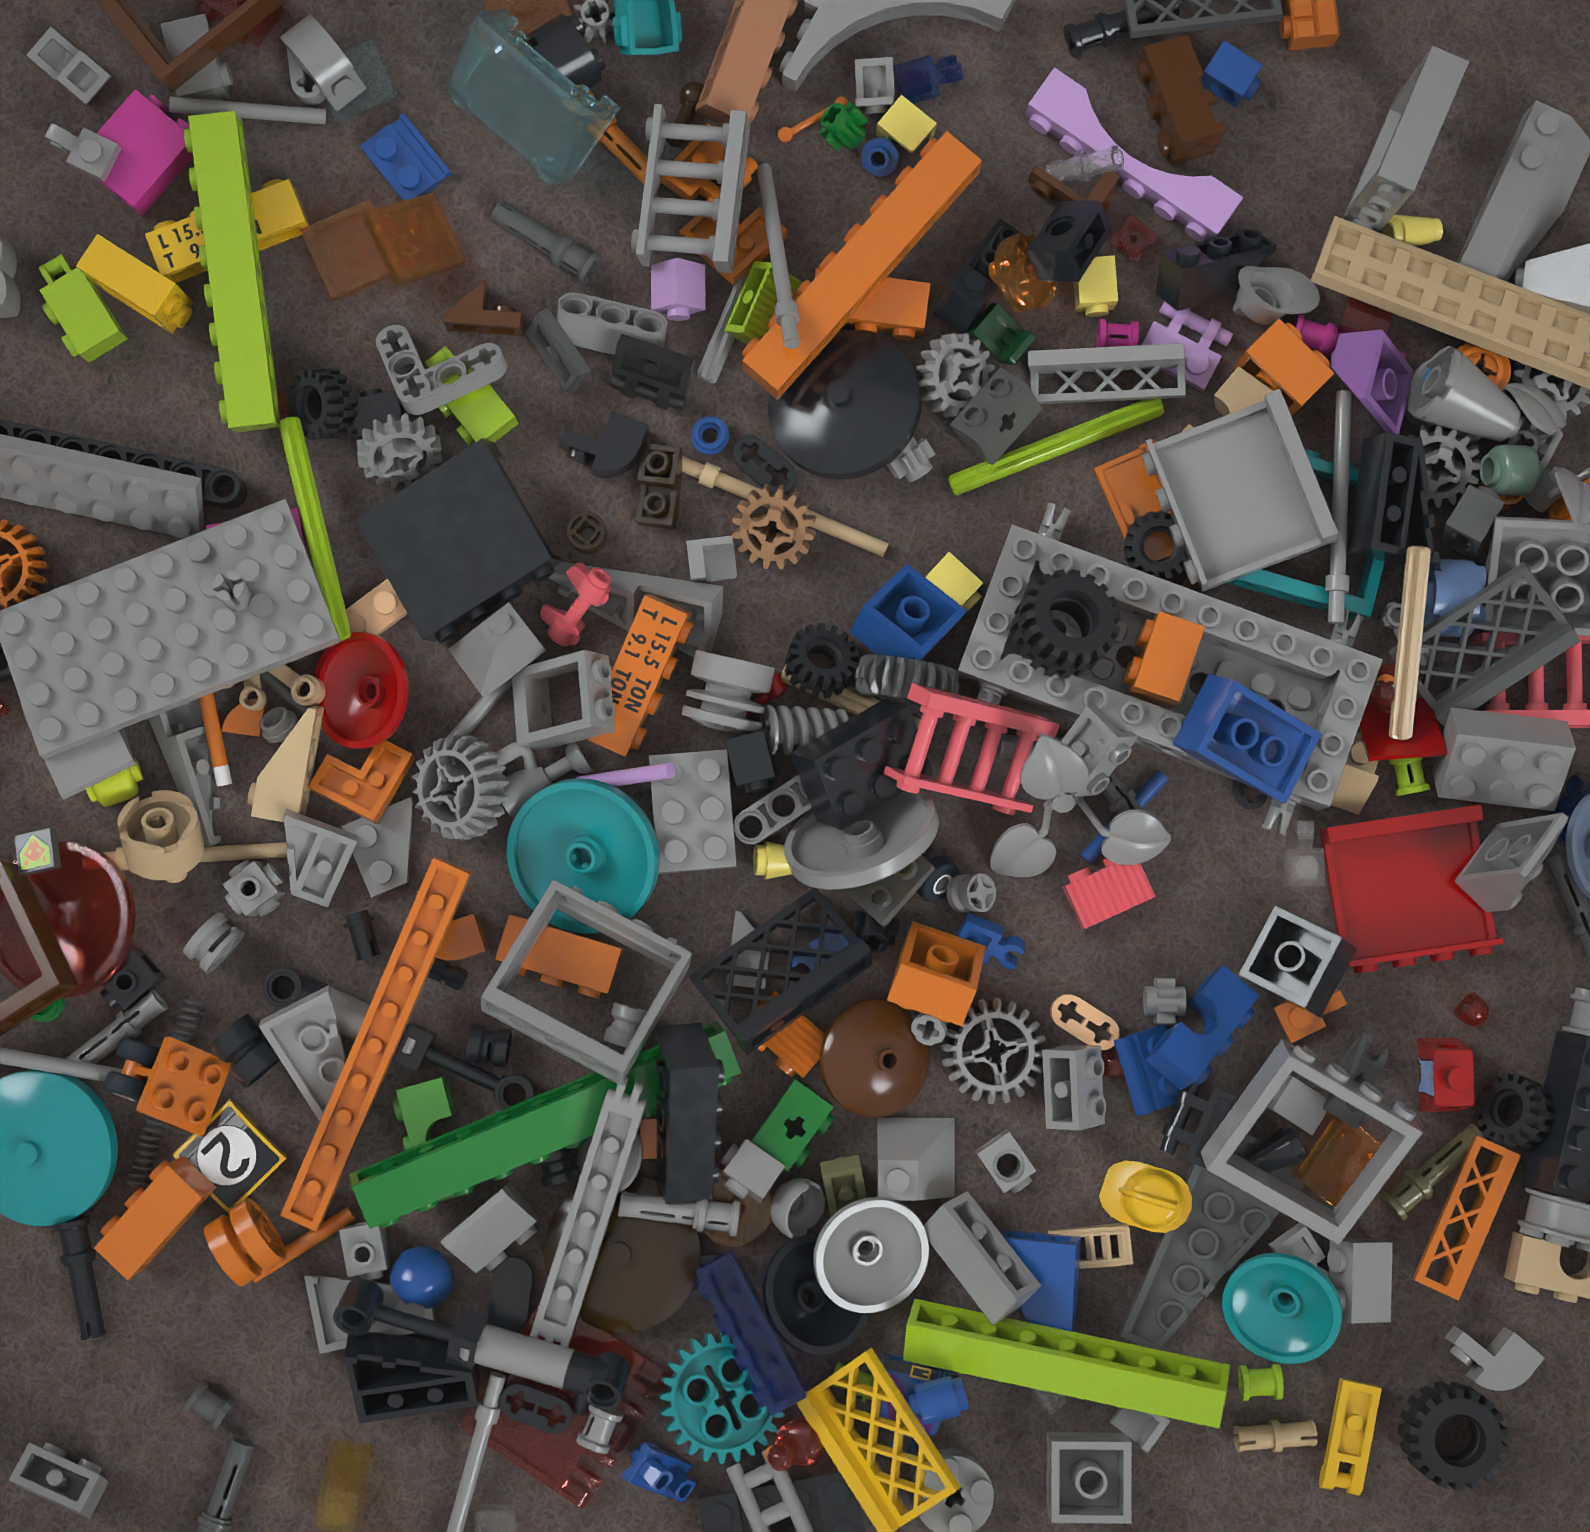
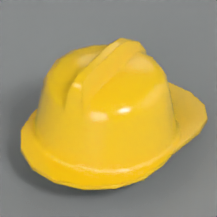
(1145, 1196)

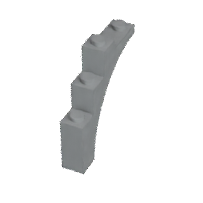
(840, 19)

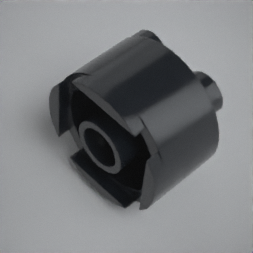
(564, 47)

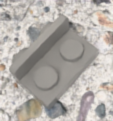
(1100, 747)

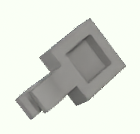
(88, 152)

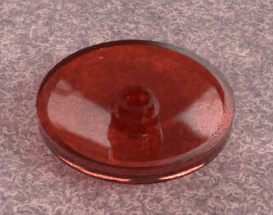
(89, 913)

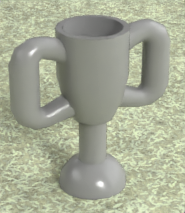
(533, 778)

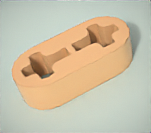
(1090, 1014)

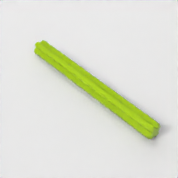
(1056, 445)
(313, 521)

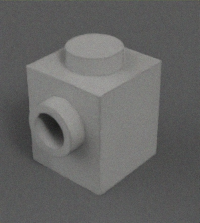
(750, 1171)
(365, 1250)

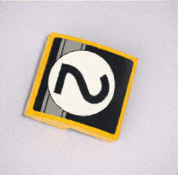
(232, 1154)

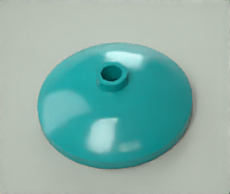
(1276, 1326)

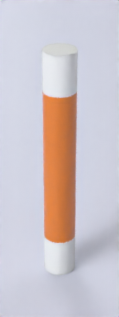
(215, 740)

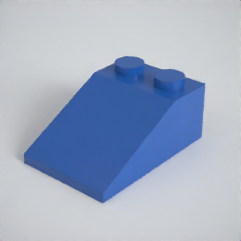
(1247, 737)

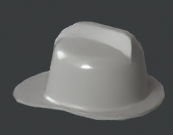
(1273, 292)

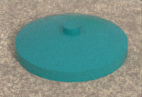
(584, 839)
(53, 1147)

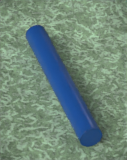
(1142, 796)

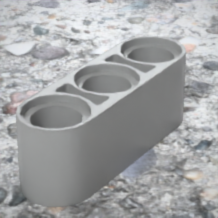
(600, 322)
(770, 821)

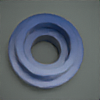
(890, 152)
(705, 424)

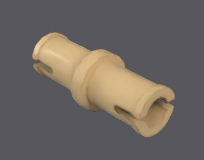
(1275, 1436)

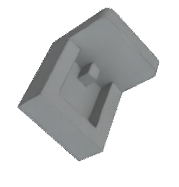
(875, 84)

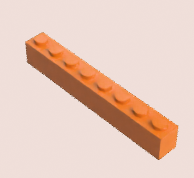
(864, 261)

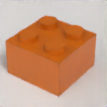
(1286, 364)
(1164, 659)
(937, 973)

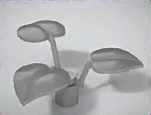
(1556, 481)
(1053, 774)

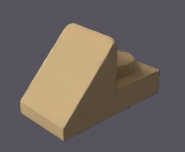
(1356, 779)

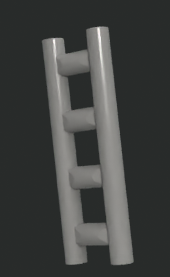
(759, 1519)

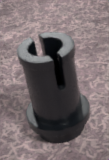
(362, 934)

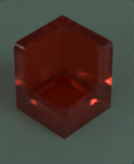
(1363, 317)

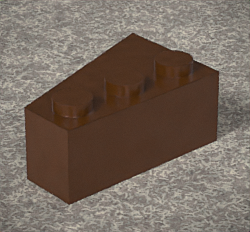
(1179, 100)

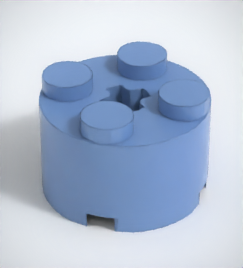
(1449, 586)

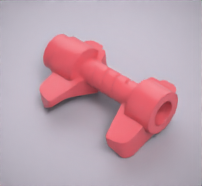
(592, 588)

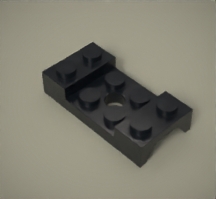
(825, 1500)

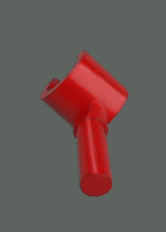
(777, 689)

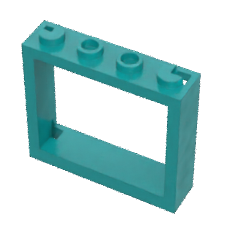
(1310, 594)

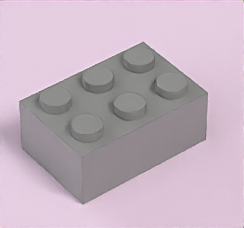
(1503, 759)
(694, 813)

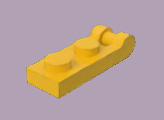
(1350, 1435)

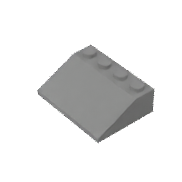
(1557, 559)

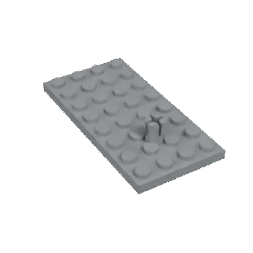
(165, 628)

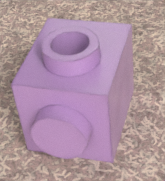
(678, 288)

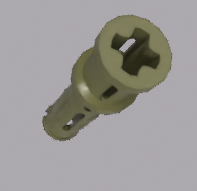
(1420, 1183)

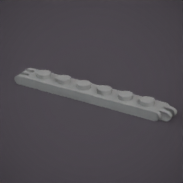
(589, 1214)

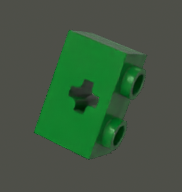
(795, 1102)

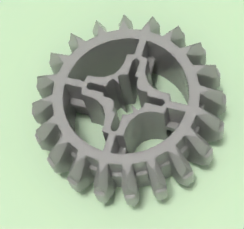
(460, 787)
(1026, 1042)

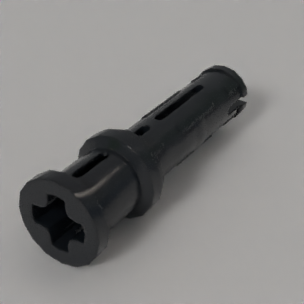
(1105, 28)
(78, 1258)

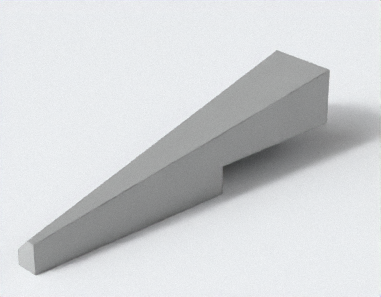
(629, 589)
(187, 754)

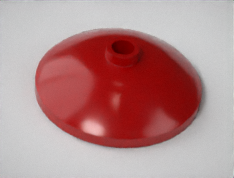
(350, 676)

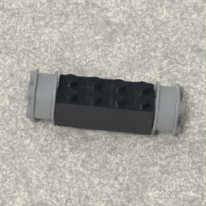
(1562, 1160)

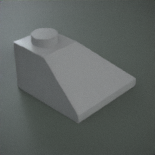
(496, 650)
(915, 1158)

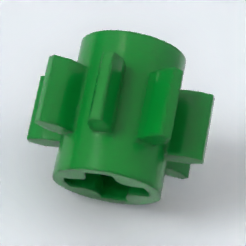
(843, 126)

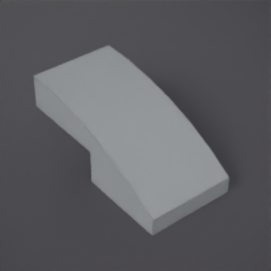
(68, 66)

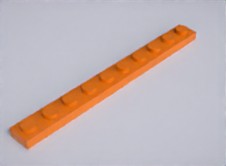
(376, 1043)

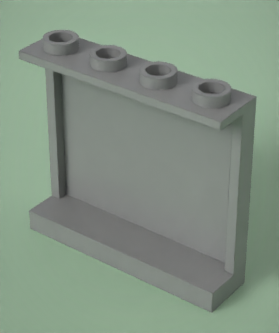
(1240, 493)

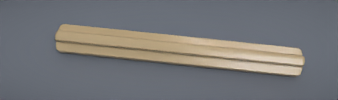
(1409, 642)

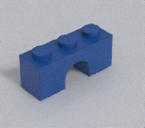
(1223, 1005)

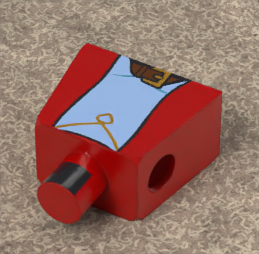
(1445, 1075)

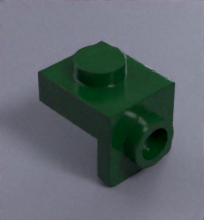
(1001, 335)

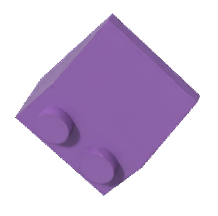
(1375, 375)

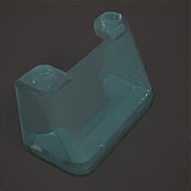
(527, 98)

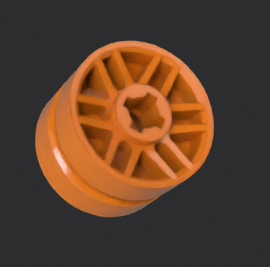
(245, 1242)

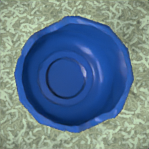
(422, 1277)

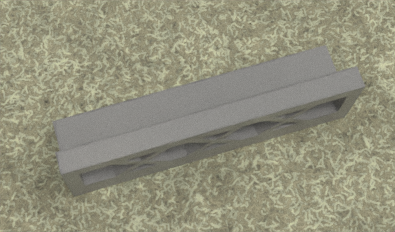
(1108, 359)

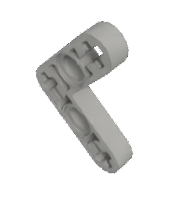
(431, 380)

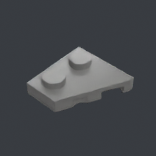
(384, 848)
(316, 856)

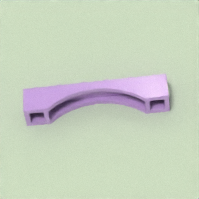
(1196, 202)

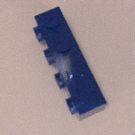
(755, 1341)

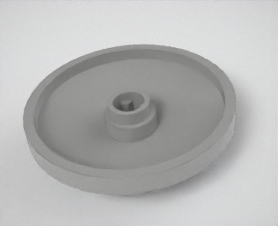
(866, 848)

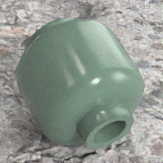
(1511, 469)

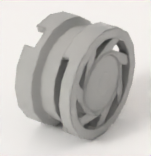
(213, 942)

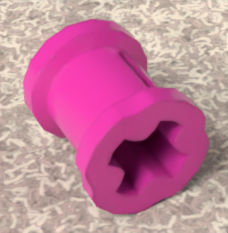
(1129, 331)

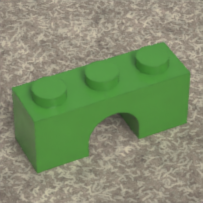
(421, 1108)

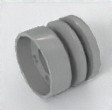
(727, 692)

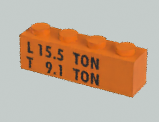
(641, 668)

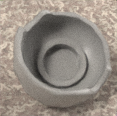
(797, 1206)

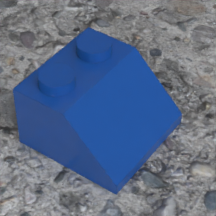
(906, 616)

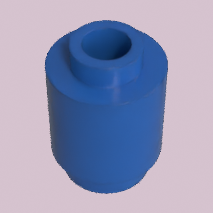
(938, 1399)

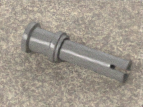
(700, 1214)

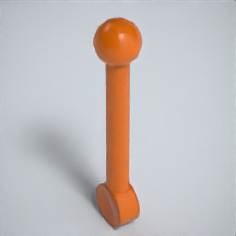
(786, 134)

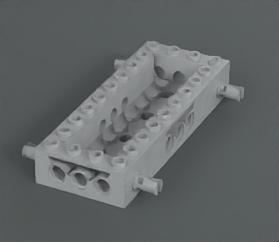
(1306, 674)

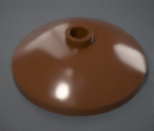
(854, 1058)

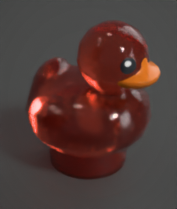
(1383, 688)
(794, 1444)

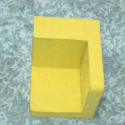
(906, 125)

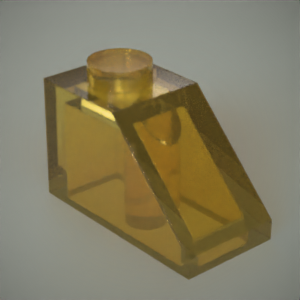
(343, 1487)

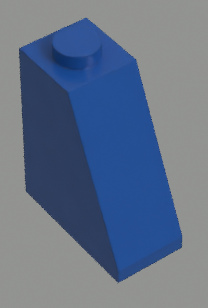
(1055, 1265)

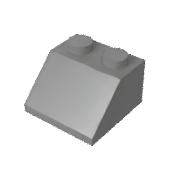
(491, 1229)

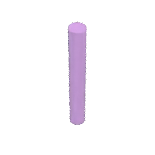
(635, 775)

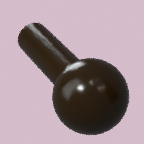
(688, 98)

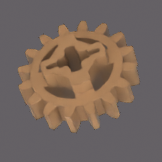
(789, 528)

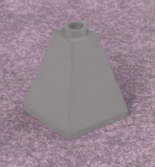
(1560, 277)

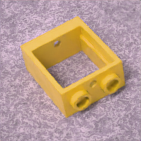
(135, 284)

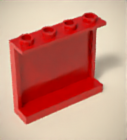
(1398, 888)

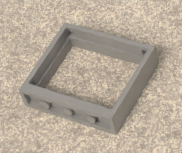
(1406, 139)
(557, 1035)
(1332, 1224)

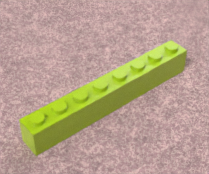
(233, 271)
(1067, 1363)

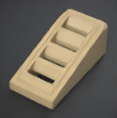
(1104, 1231)

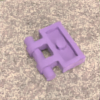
(1199, 359)

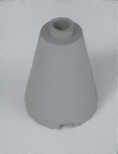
(1463, 398)

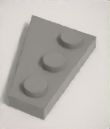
(309, 1045)
(324, 1297)

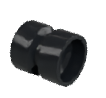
(244, 1048)

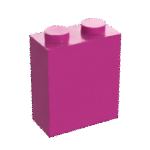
(150, 152)

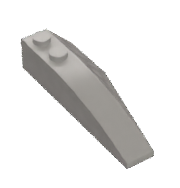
(1527, 191)

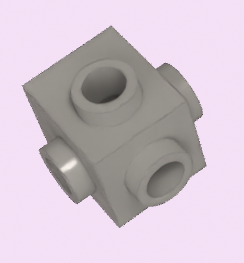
(267, 888)

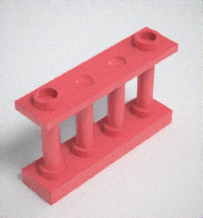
(1573, 711)
(965, 713)

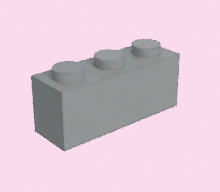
(980, 1257)

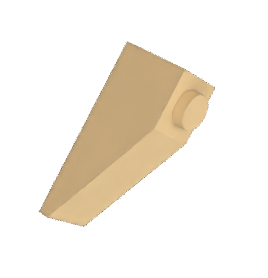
(289, 772)

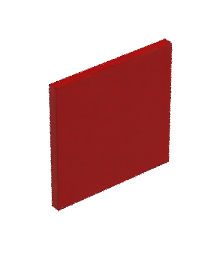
(1425, 740)

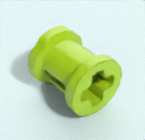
(1418, 780)
(1260, 1382)

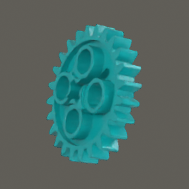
(691, 1415)

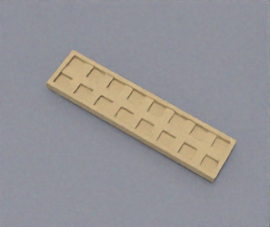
(1456, 300)

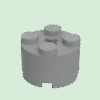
(975, 1500)

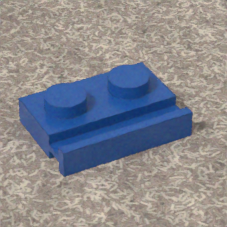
(405, 159)
(1145, 1084)

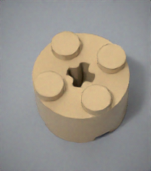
(161, 836)

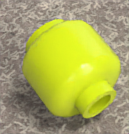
(117, 787)

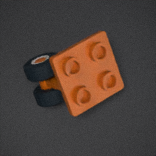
(179, 1086)

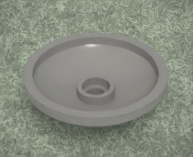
(882, 1271)

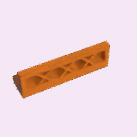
(1475, 1221)

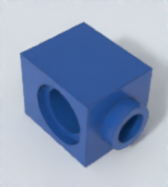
(1231, 74)

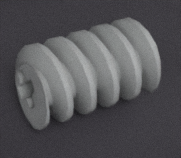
(797, 725)

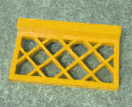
(857, 1456)

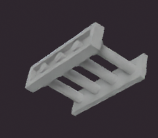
(722, 210)

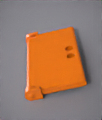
(1132, 496)

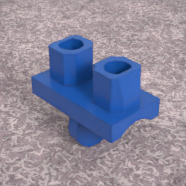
(660, 1472)

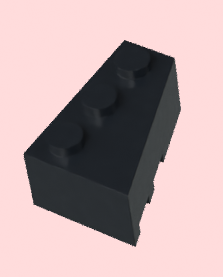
(405, 1377)

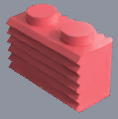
(1106, 891)

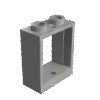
(533, 701)

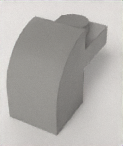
(323, 62)
(1501, 1365)

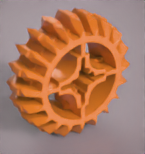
(24, 560)

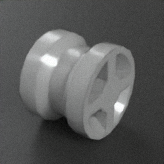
(981, 894)

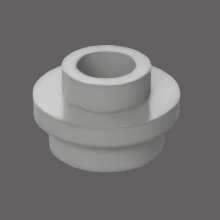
(277, 724)

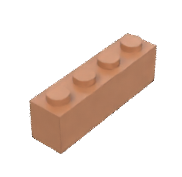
(744, 58)

